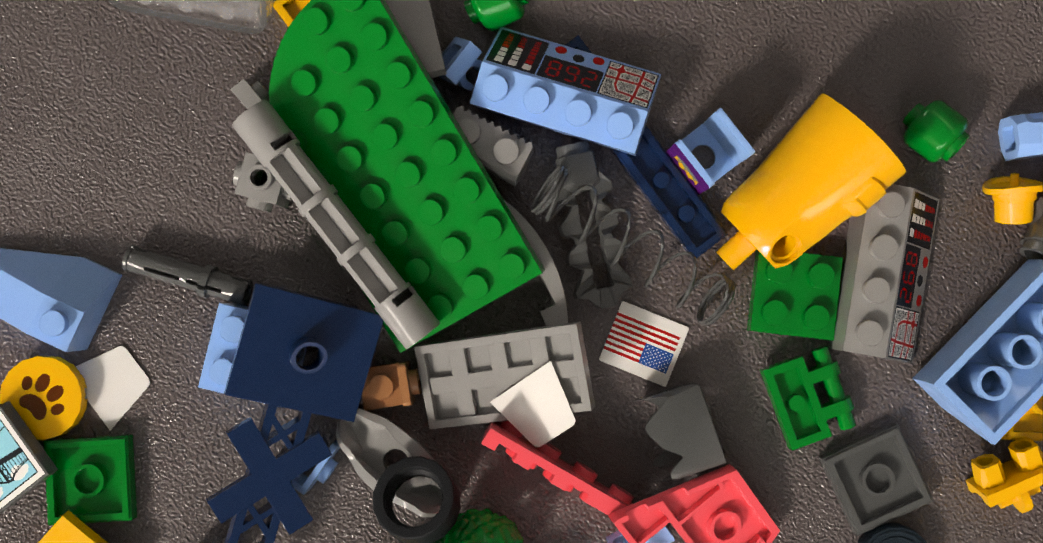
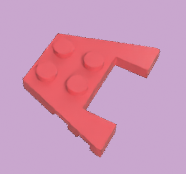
(702, 510)

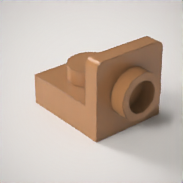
(391, 386)

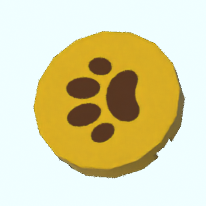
(46, 395)

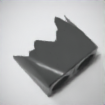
(683, 431)

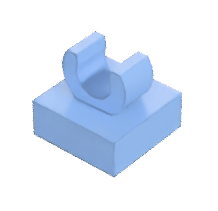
(458, 58)

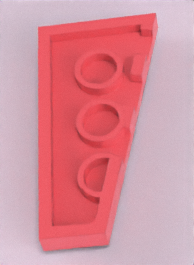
(555, 469)

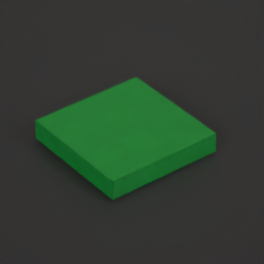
(92, 478)

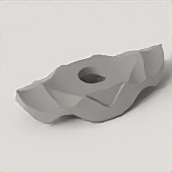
(366, 445)

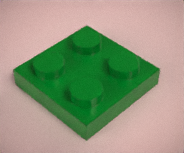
(796, 297)

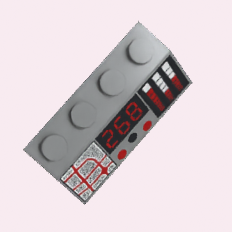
(885, 275)

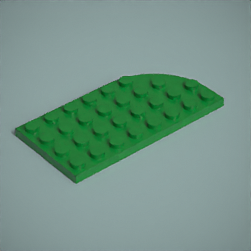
(398, 157)

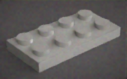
(470, 372)

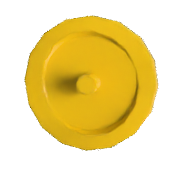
(1013, 198)

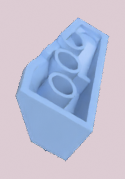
(55, 296)

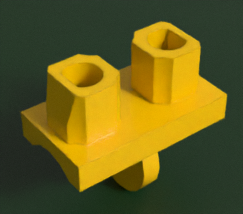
(1011, 481)

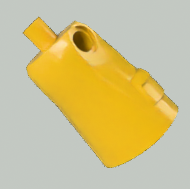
(809, 185)

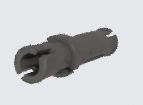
(204, 280)

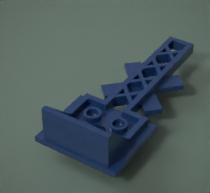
(267, 372)

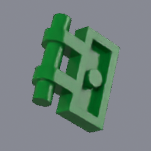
(797, 403)

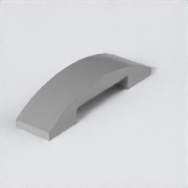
(557, 312)

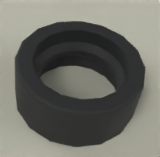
(392, 480)

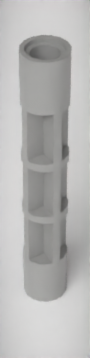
(318, 202)

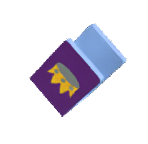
(723, 139)

